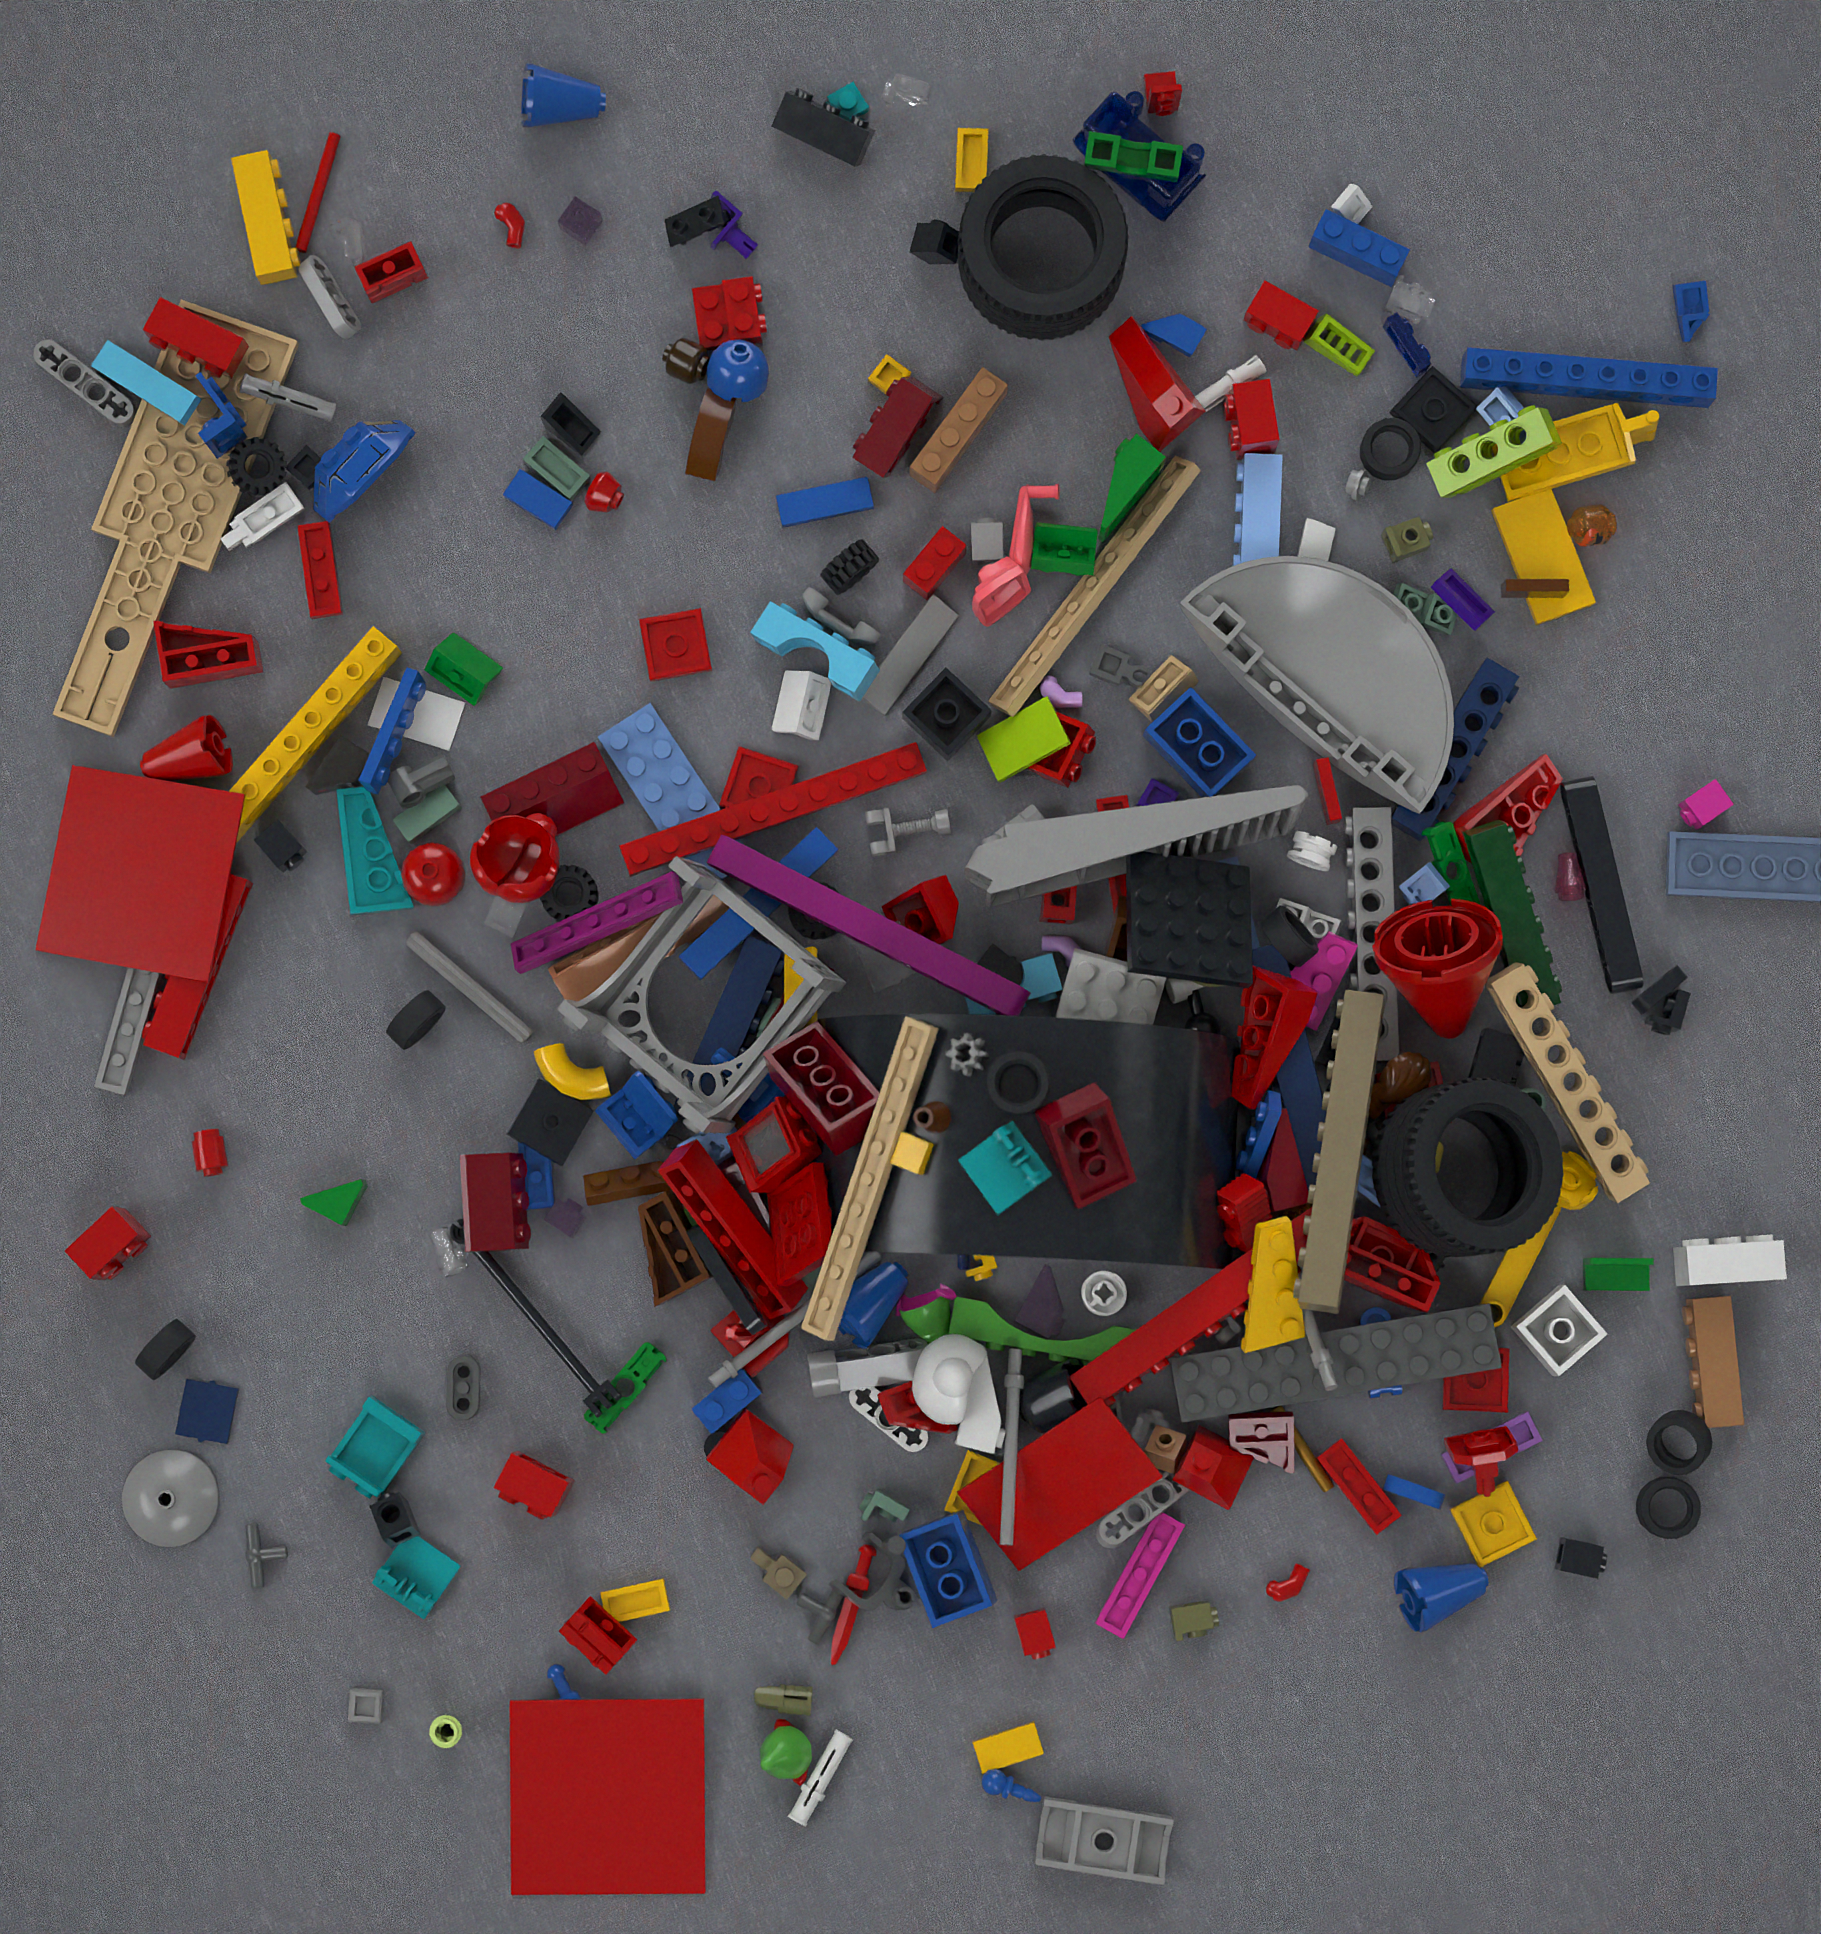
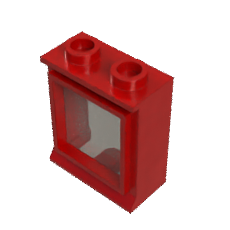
(773, 1146)

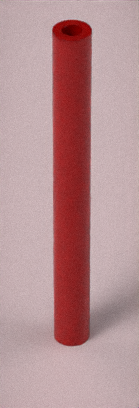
(317, 192)

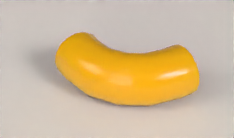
(568, 1077)

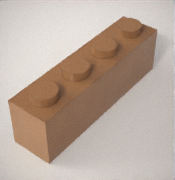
(958, 430)
(1713, 1361)

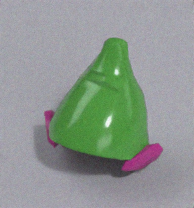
(927, 1313)

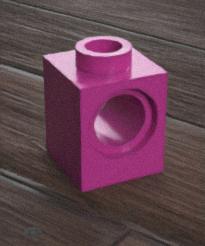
(1705, 805)

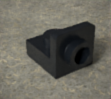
(1675, 1009)

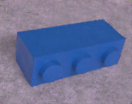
(1358, 248)

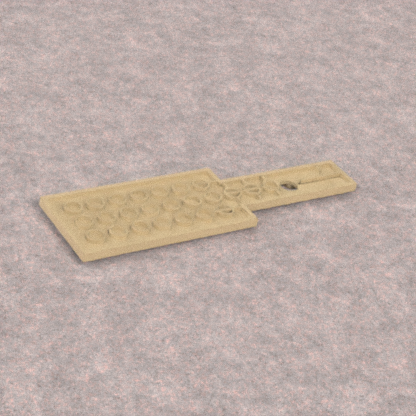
(166, 509)

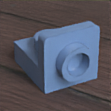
(1423, 885)

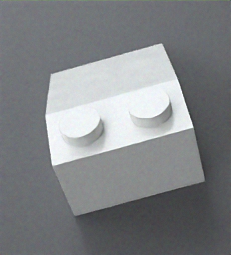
(982, 1417)

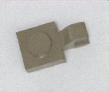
(781, 1573)

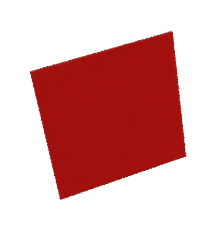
(140, 873)
(607, 1796)

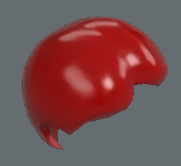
(517, 857)

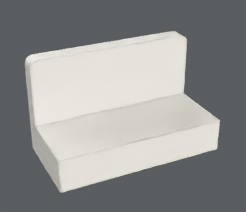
(802, 704)

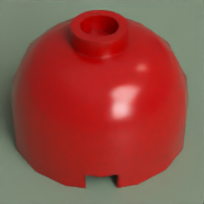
(433, 874)

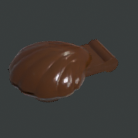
(1399, 1080)

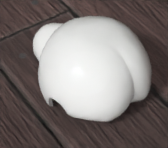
(945, 1376)

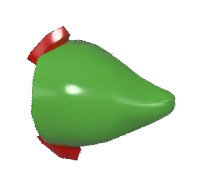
(786, 1753)

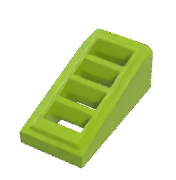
(1333, 353)

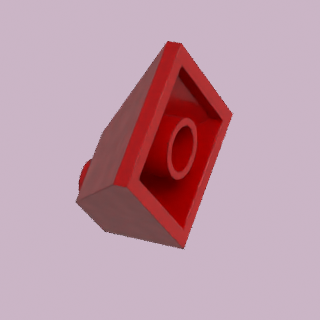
(926, 909)
(752, 1456)
(1212, 1468)

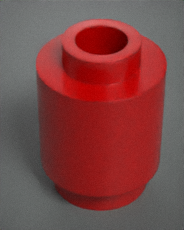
(209, 1152)

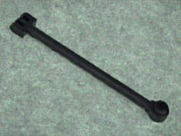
(597, 1392)

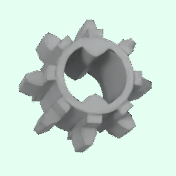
(975, 1053)

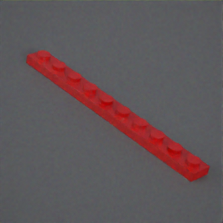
(773, 808)

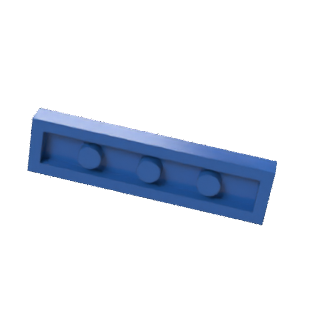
(389, 739)

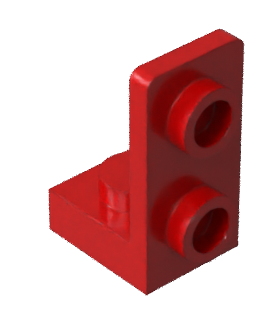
(1162, 93)

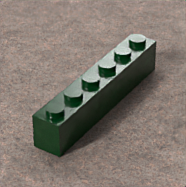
(1506, 895)

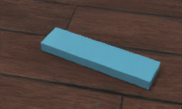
(146, 382)

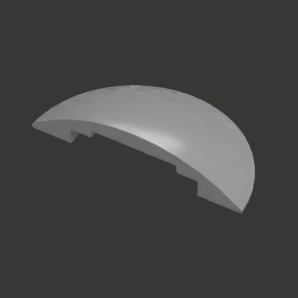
(1334, 668)

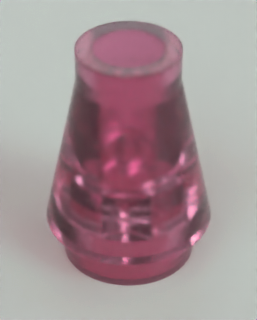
(1569, 879)

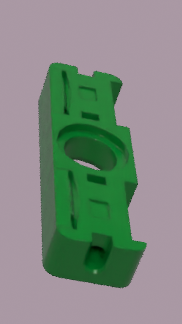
(1445, 850)
(638, 1369)

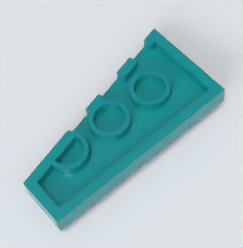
(369, 862)

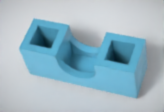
(1039, 978)

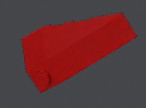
(1155, 390)
(1514, 802)
(1273, 1021)

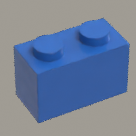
(726, 1401)

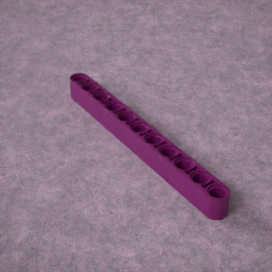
(867, 927)

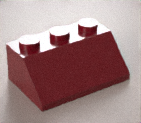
(494, 1202)

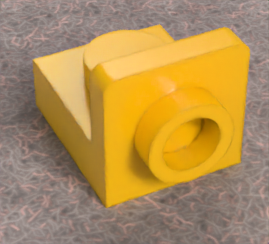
(983, 1271)

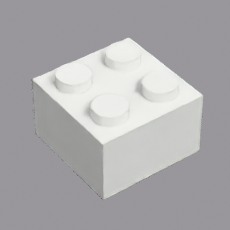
(1558, 1330)

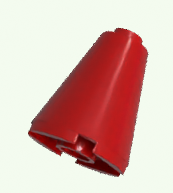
(190, 753)

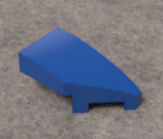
(1690, 307)
(1177, 332)

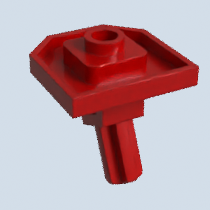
(736, 1338)
(1482, 1452)

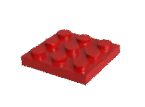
(800, 1223)

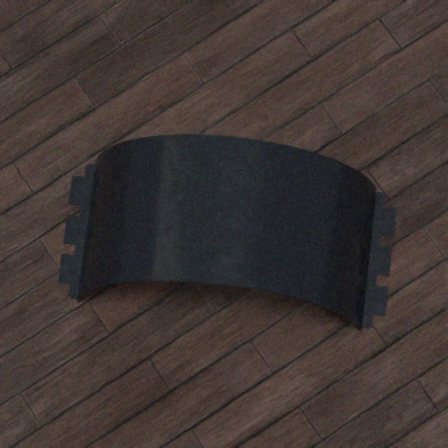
(1169, 1103)

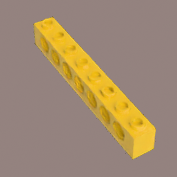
(314, 724)

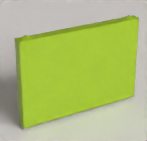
(1023, 739)

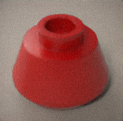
(604, 493)

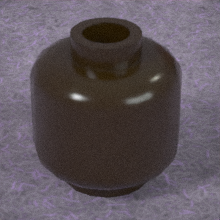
(686, 360)

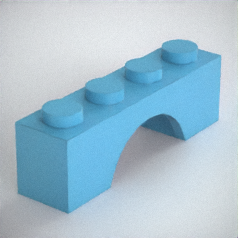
(784, 631)

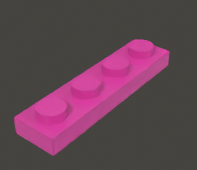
(1139, 1574)

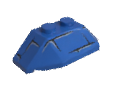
(356, 463)

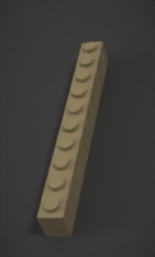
(1341, 1152)

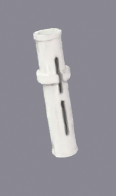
(1217, 392)
(801, 1811)

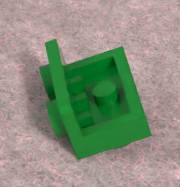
(1064, 549)

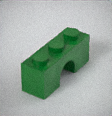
(1132, 158)

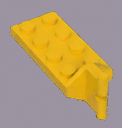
(1590, 446)

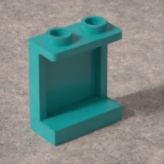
(374, 1448)

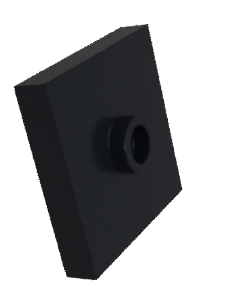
(550, 1122)

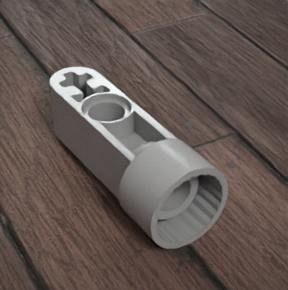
(864, 1368)

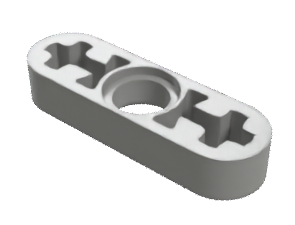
(329, 297)

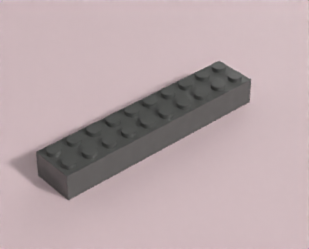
(1362, 1358)

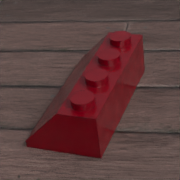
(565, 790)
(823, 1086)

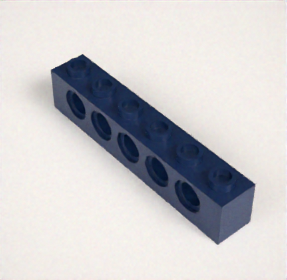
(1502, 685)

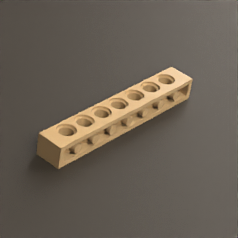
(1504, 989)

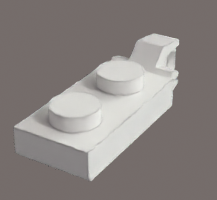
(263, 517)

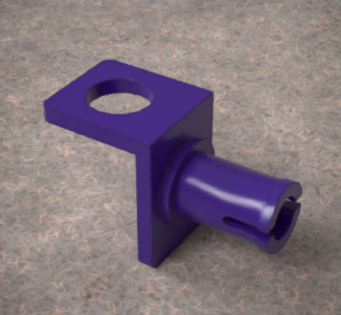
(731, 232)

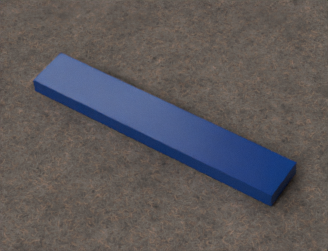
(732, 929)

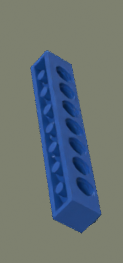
(1589, 377)

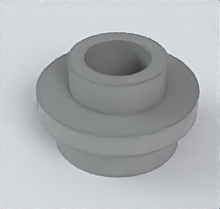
(1358, 484)

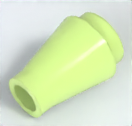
(438, 1734)

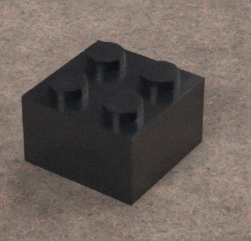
(946, 714)

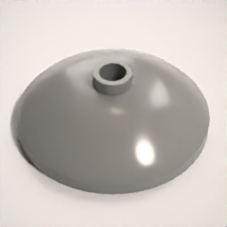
(192, 1494)

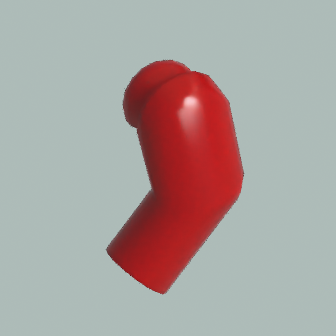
(512, 218)

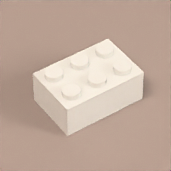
(1729, 1260)

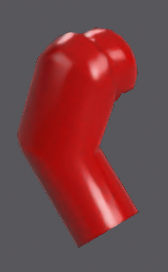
(1288, 1588)

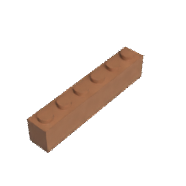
(597, 962)

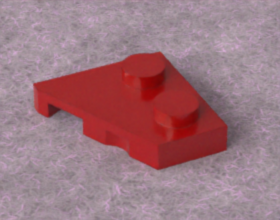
(903, 1410)

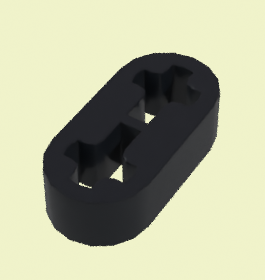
(1659, 989)

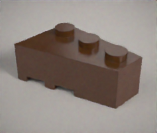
(670, 1253)

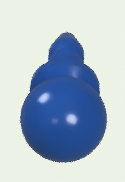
(996, 1783)

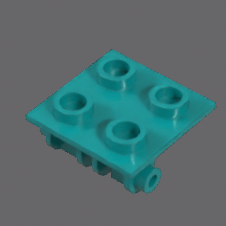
(1005, 1167)
(416, 1575)

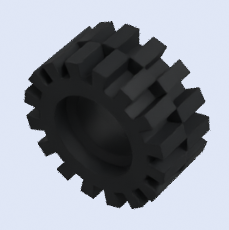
(275, 461)
(849, 566)
(588, 893)

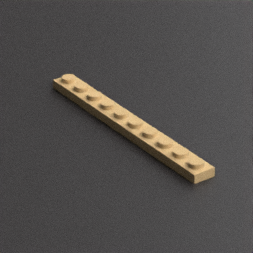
(1092, 589)
(869, 1178)

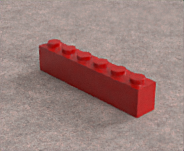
(184, 999)
(729, 1226)

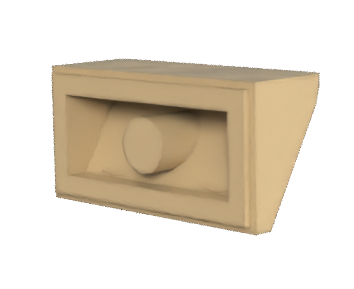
(1163, 688)

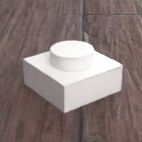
(1352, 204)

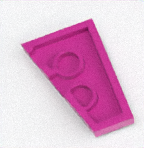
(1325, 972)

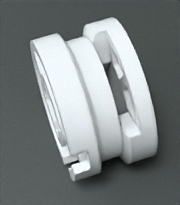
(1311, 851)
(1103, 1293)

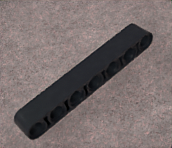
(1603, 885)

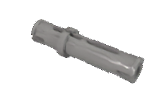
(287, 397)

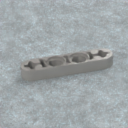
(84, 383)
(1147, 1504)

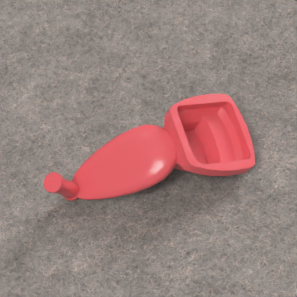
(1006, 581)

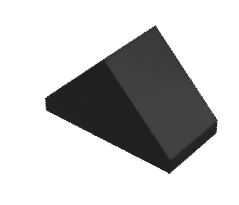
(569, 424)

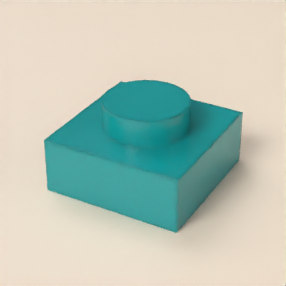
(849, 100)

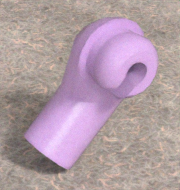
(1057, 696)
(1061, 944)

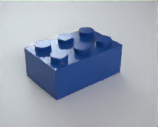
(1199, 744)
(948, 1569)

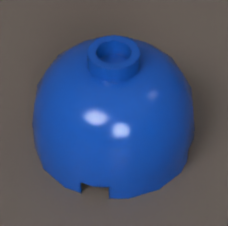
(737, 371)

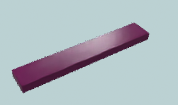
(596, 922)

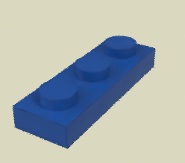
(1260, 1135)

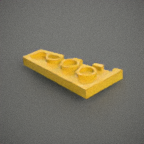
(1272, 1311)

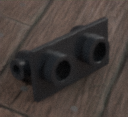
(696, 221)

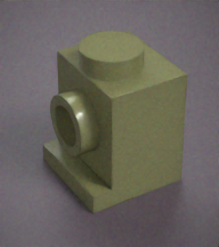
(1399, 546)
(1193, 1619)

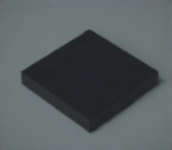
(1434, 409)

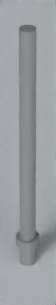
(730, 1368)

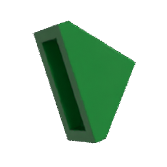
(338, 1202)

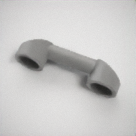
(861, 634)

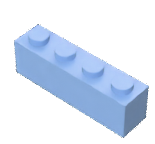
(1258, 507)

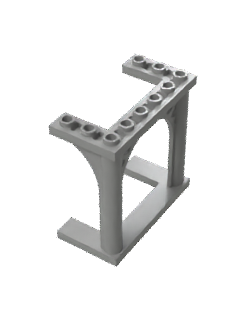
(606, 1004)

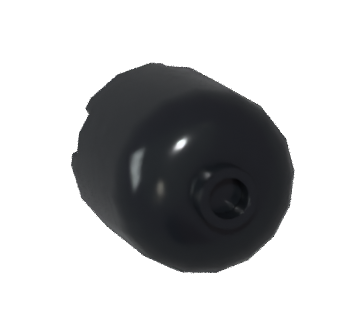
(1050, 1396)

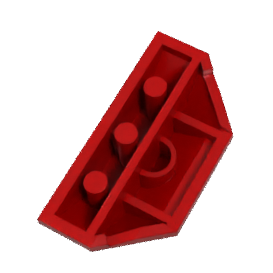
(1390, 1266)

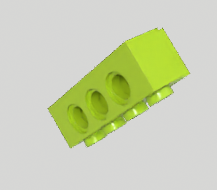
(1448, 465)

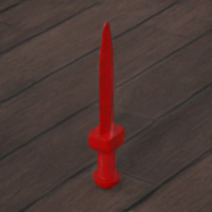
(858, 1583)

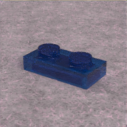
(1401, 335)

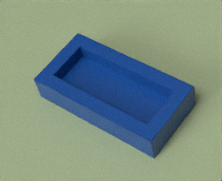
(537, 499)

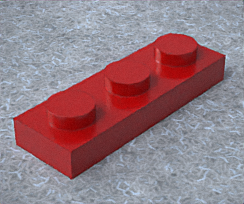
(320, 570)
(1358, 1486)

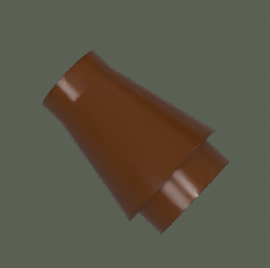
(939, 1117)

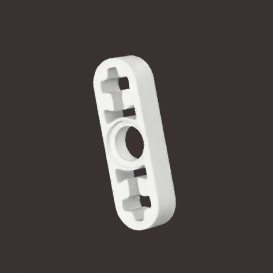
(902, 1438)

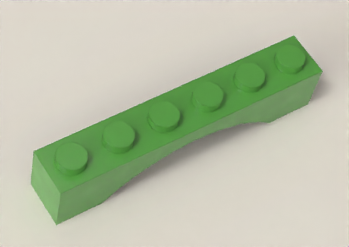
(982, 1323)

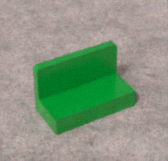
(462, 668)
(1616, 1274)

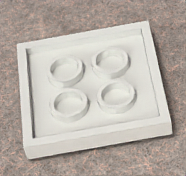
(1105, 991)

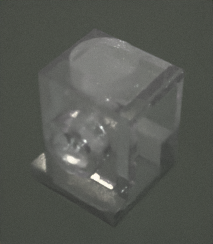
(1409, 301)

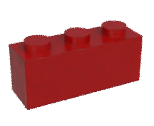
(195, 339)

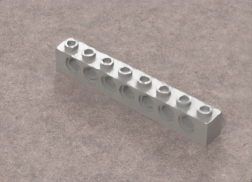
(1377, 823)

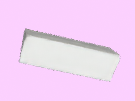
(1316, 540)

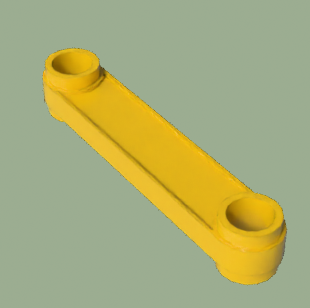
(1514, 1270)

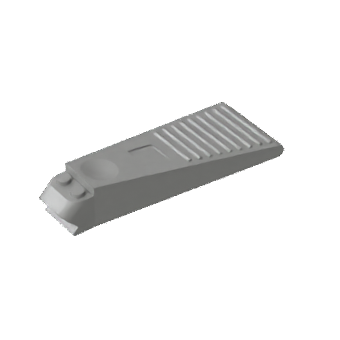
(1094, 846)

